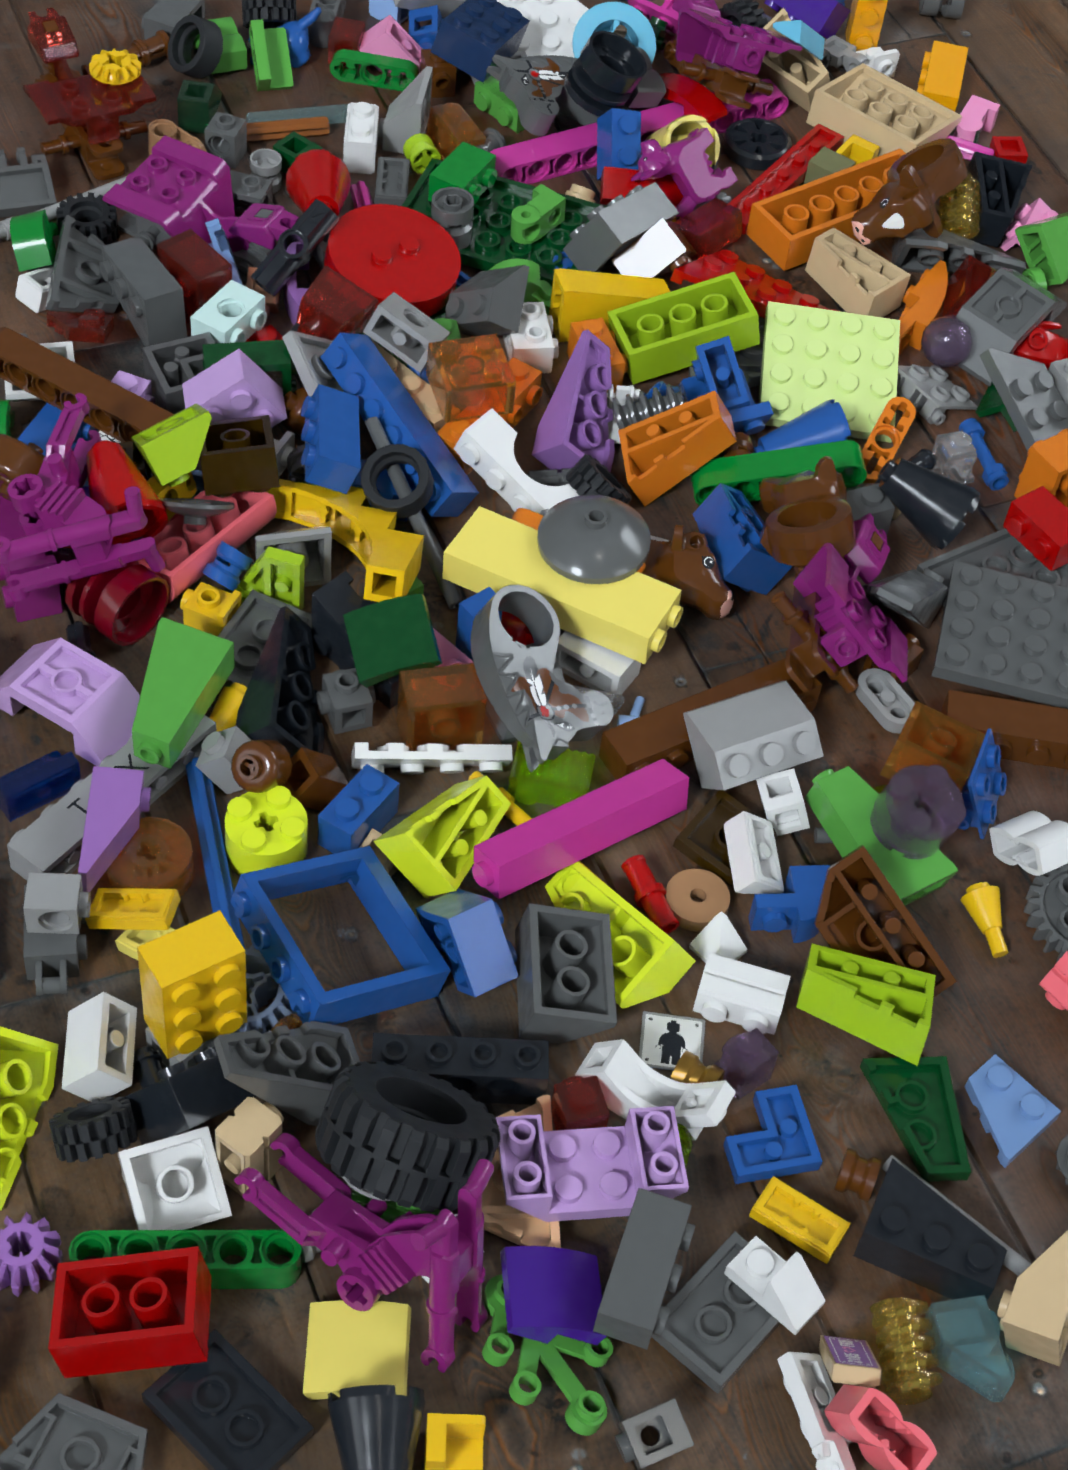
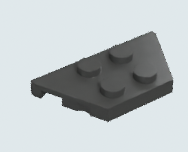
(76, 274)
(1027, 395)

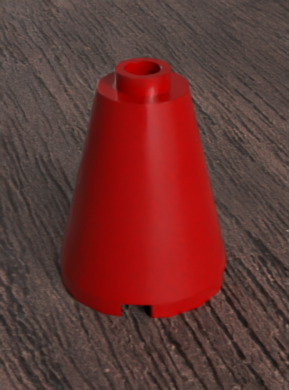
(320, 177)
(109, 475)

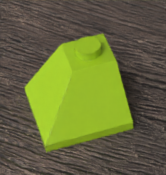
(174, 444)

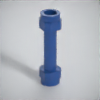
(994, 473)

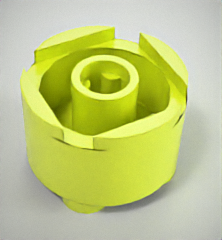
(265, 830)

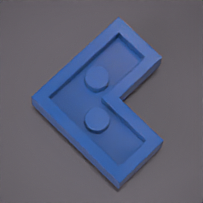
(782, 1146)

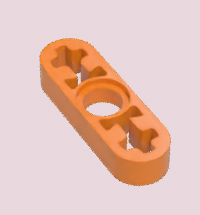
(895, 433)

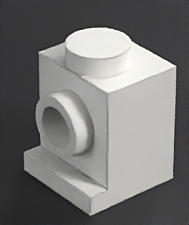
(783, 802)

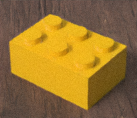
(193, 984)

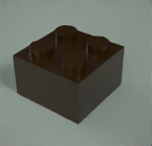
(239, 457)

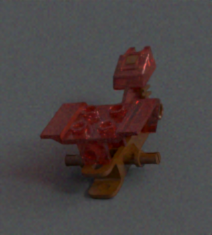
(81, 103)

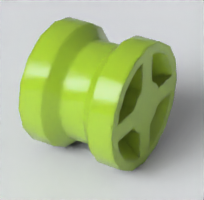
(420, 151)

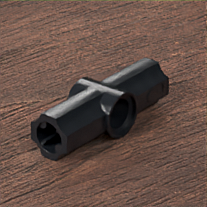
(310, 231)

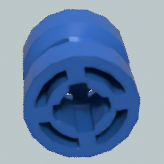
(222, 573)

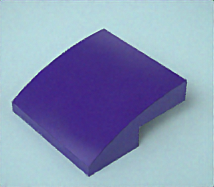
(551, 1293)

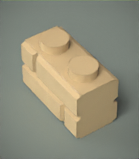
(246, 1141)

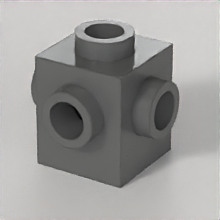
(346, 701)

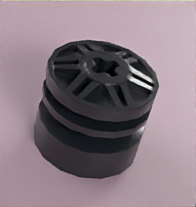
(605, 73)

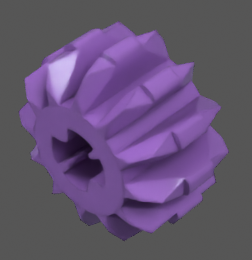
(34, 1266)

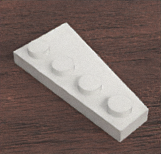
(397, 755)

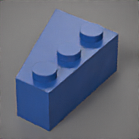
(734, 539)

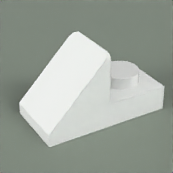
(777, 1285)

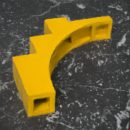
(388, 555)

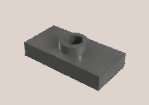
(392, 180)

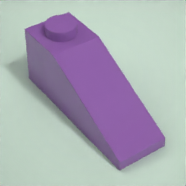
(111, 819)

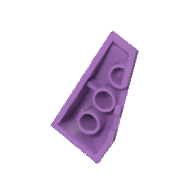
(578, 410)

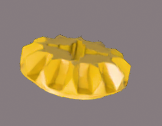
(106, 67)

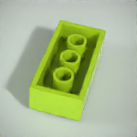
(664, 330)

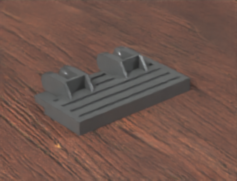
(25, 186)

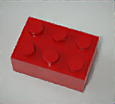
(131, 1312)

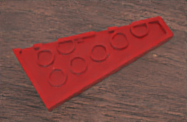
(755, 282)

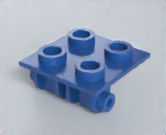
(984, 787)

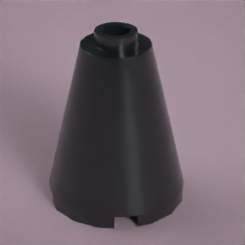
(928, 500)
(376, 1426)

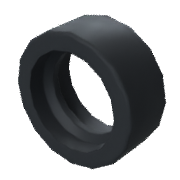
(209, 49)
(389, 456)

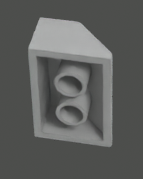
(751, 736)

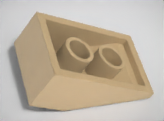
(1037, 1309)

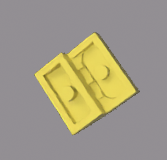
(356, 1347)

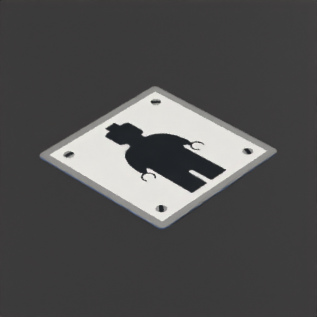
(668, 1037)

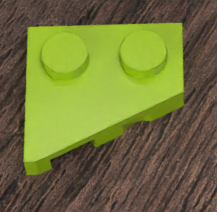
(277, 575)

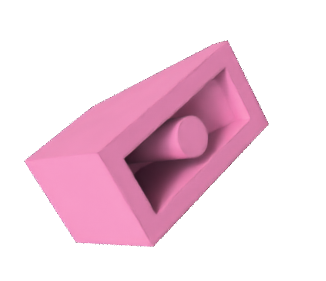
(391, 40)

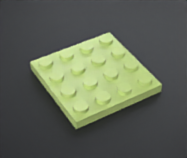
(829, 356)

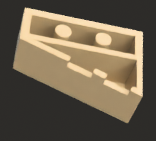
(793, 71)
(856, 275)

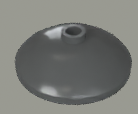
(593, 539)

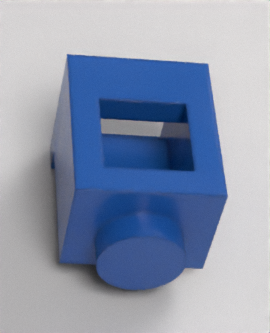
(426, 34)

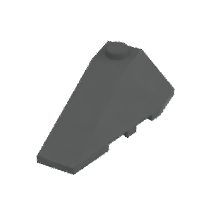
(288, 1065)

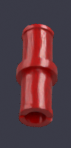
(649, 893)

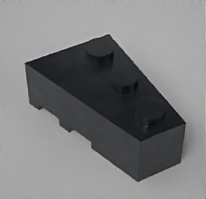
(999, 193)

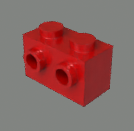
(1040, 526)

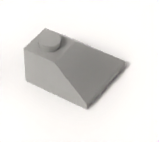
(407, 113)
(311, 542)

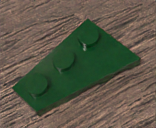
(923, 1113)

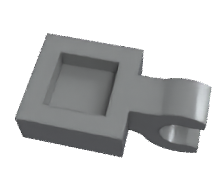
(843, 53)

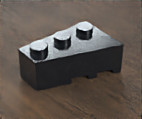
(330, 632)
(184, 1098)
(928, 1239)

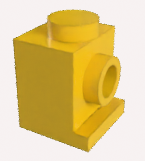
(209, 607)

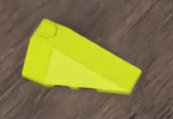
(643, 955)
(25, 1082)

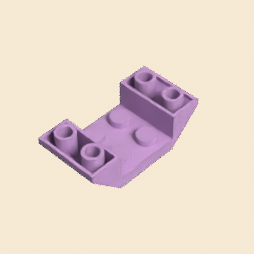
(75, 694)
(590, 1169)

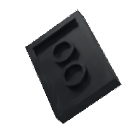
(228, 1411)

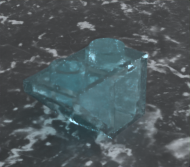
(971, 1346)

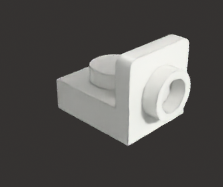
(881, 60)

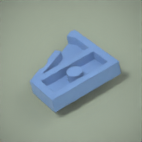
(221, 245)
(1009, 1108)

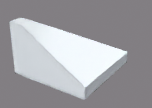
(718, 938)

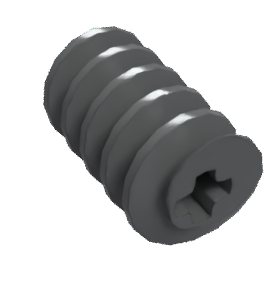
(645, 408)

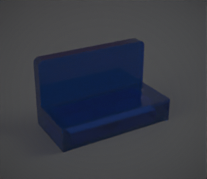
(38, 783)

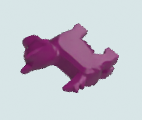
(687, 166)

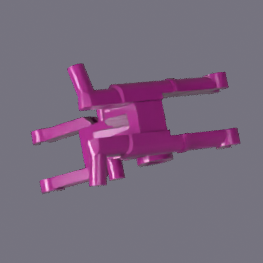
(60, 514)
(386, 1255)

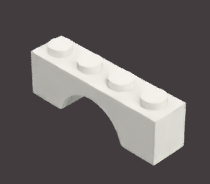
(490, 452)

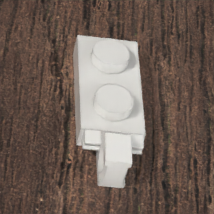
(811, 1393)

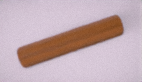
(281, 128)

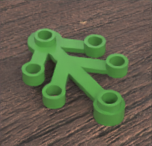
(531, 1351)

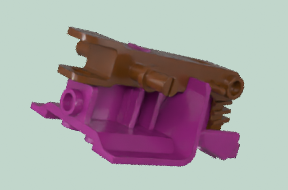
(722, 53)
(835, 619)

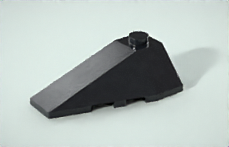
(281, 693)

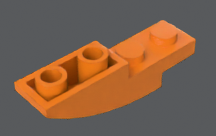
(922, 305)

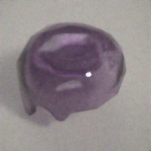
(946, 341)

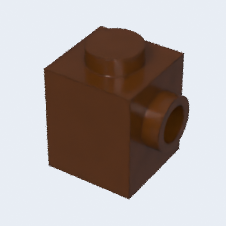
(443, 74)
(314, 779)

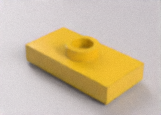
(133, 909)
(799, 1219)

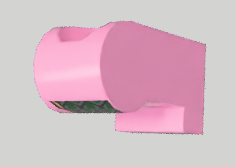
(976, 116)

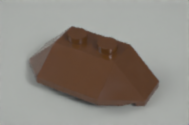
(868, 919)

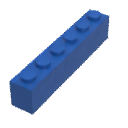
(366, 374)

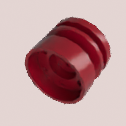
(120, 602)

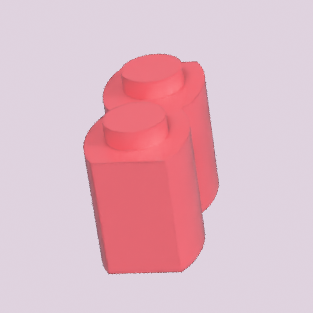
(879, 1429)

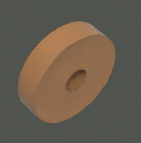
(697, 884)

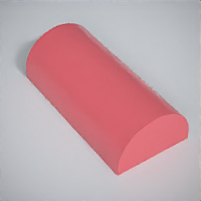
(191, 547)

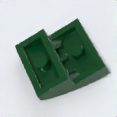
(391, 638)

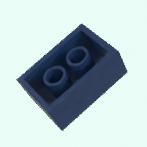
(477, 33)

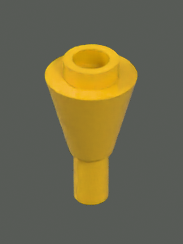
(985, 909)

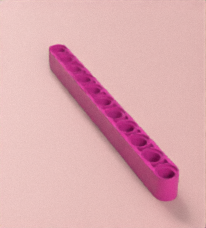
(577, 147)

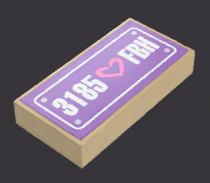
(849, 1361)

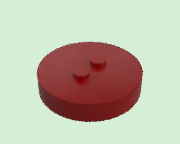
(397, 252)

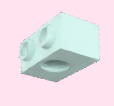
(230, 314)

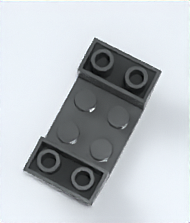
(1004, 315)

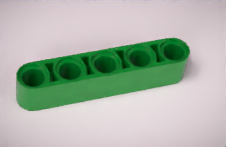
(748, 470)
(215, 1245)

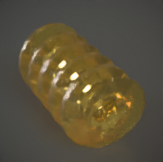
(961, 209)
(903, 1349)

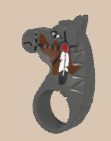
(539, 90)
(522, 682)

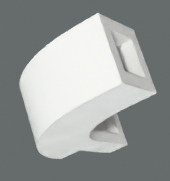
(633, 1084)

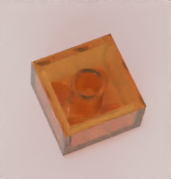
(470, 377)
(441, 706)
(935, 740)

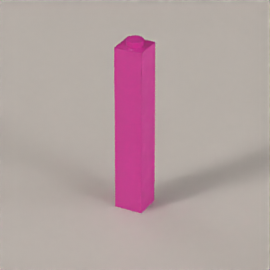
(579, 828)

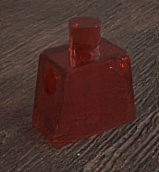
(334, 306)

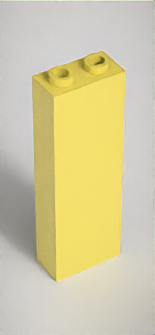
(618, 615)

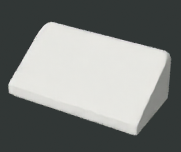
(753, 855)

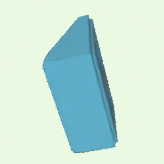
(802, 35)

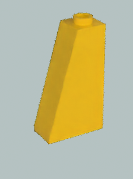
(590, 295)

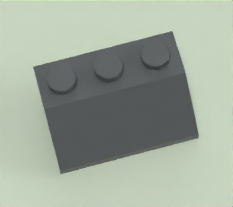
(564, 974)

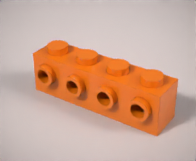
(527, 396)

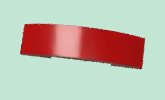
(693, 96)

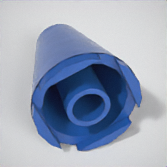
(817, 426)

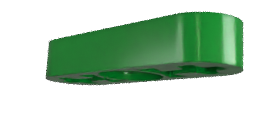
(363, 77)

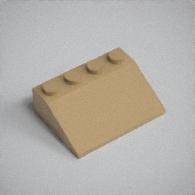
(880, 111)

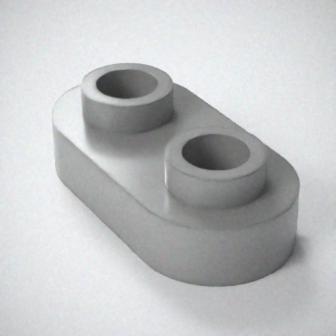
(890, 702)

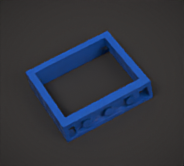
(390, 912)

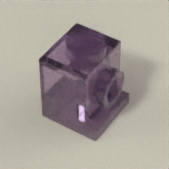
(744, 1056)

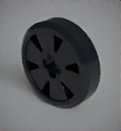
(755, 143)

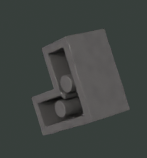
(171, 365)

